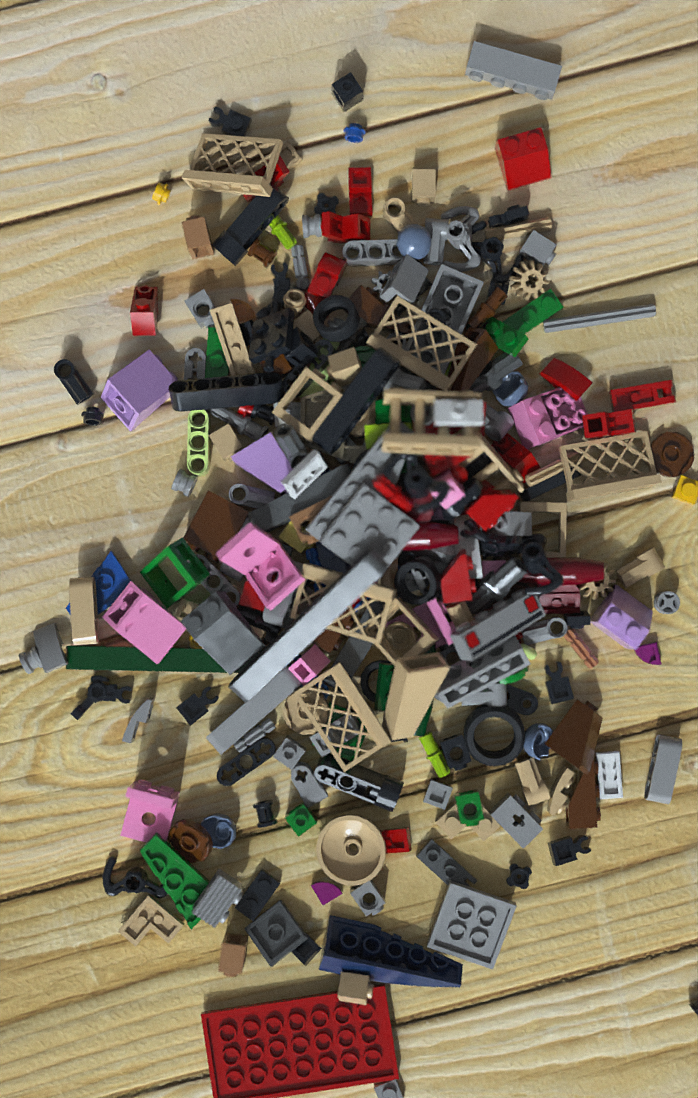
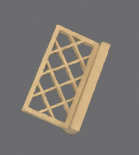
(225, 181)
(416, 364)
(617, 484)
(328, 577)
(359, 705)

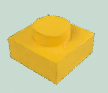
(686, 490)

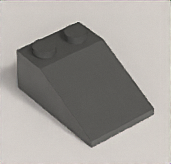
(223, 632)

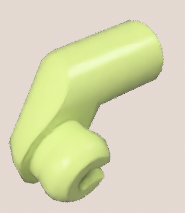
(529, 651)

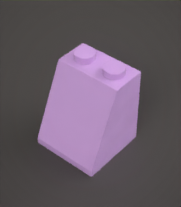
(138, 389)
(265, 462)
(623, 618)

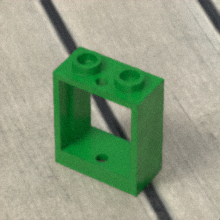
(192, 572)

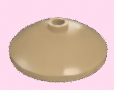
(340, 860)

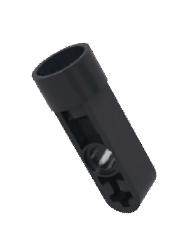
(250, 225)
(364, 783)

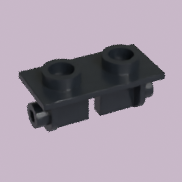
(256, 619)

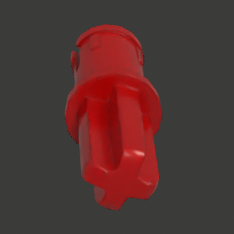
(393, 493)

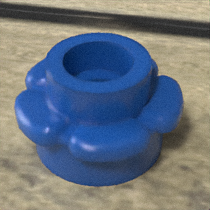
(354, 133)

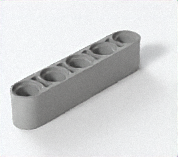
(254, 710)

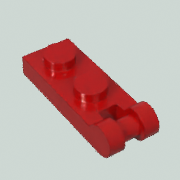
(642, 396)

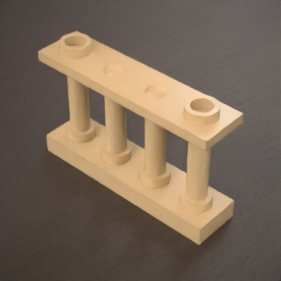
(418, 441)
(513, 477)

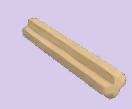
(519, 229)
(550, 470)

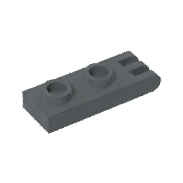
(444, 864)

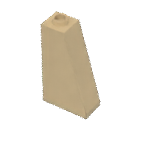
(411, 693)

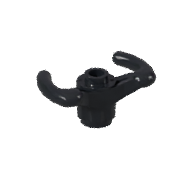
(488, 258)
(418, 481)
(537, 562)
(130, 885)

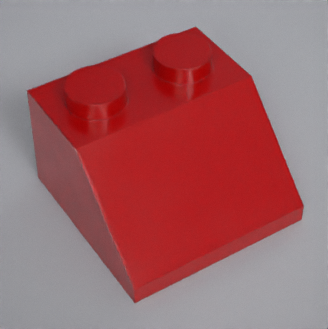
(523, 158)

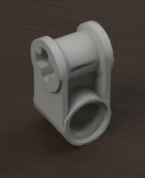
(309, 787)

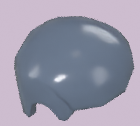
(414, 241)
(512, 390)
(535, 740)
(221, 829)

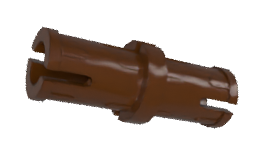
(487, 308)

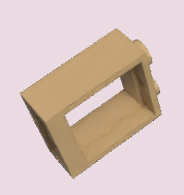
(280, 409)
(547, 507)
(419, 648)

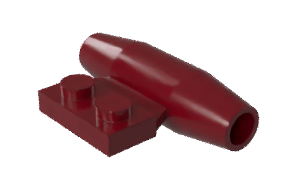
(429, 534)
(575, 572)

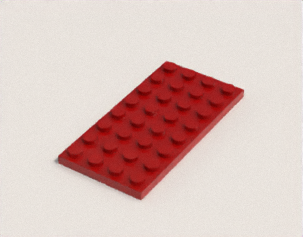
(299, 1046)

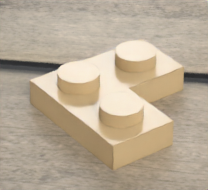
(451, 825)
(151, 916)

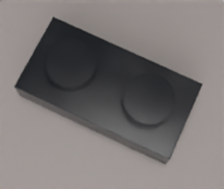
(257, 894)

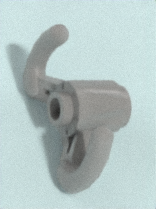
(460, 236)

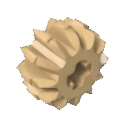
(536, 282)
(590, 587)

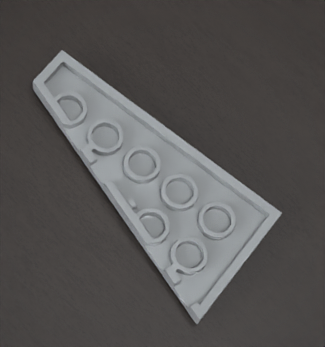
(365, 472)

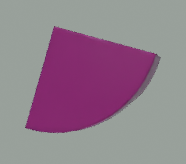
(649, 653)
(326, 891)

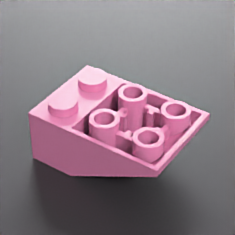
(547, 417)
(144, 622)

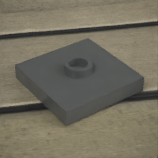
(276, 933)

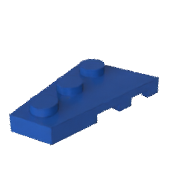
(110, 582)

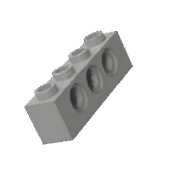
(471, 677)

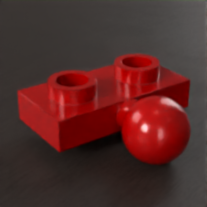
(440, 463)

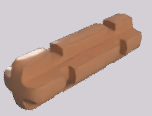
(581, 648)

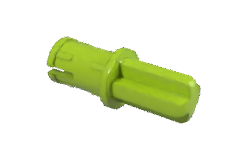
(282, 232)
(434, 754)

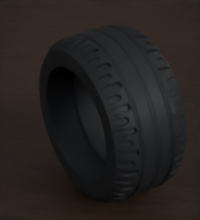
(500, 757)

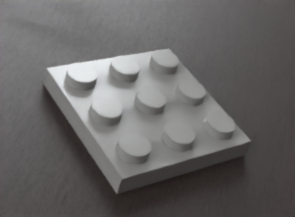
(366, 524)
(471, 924)

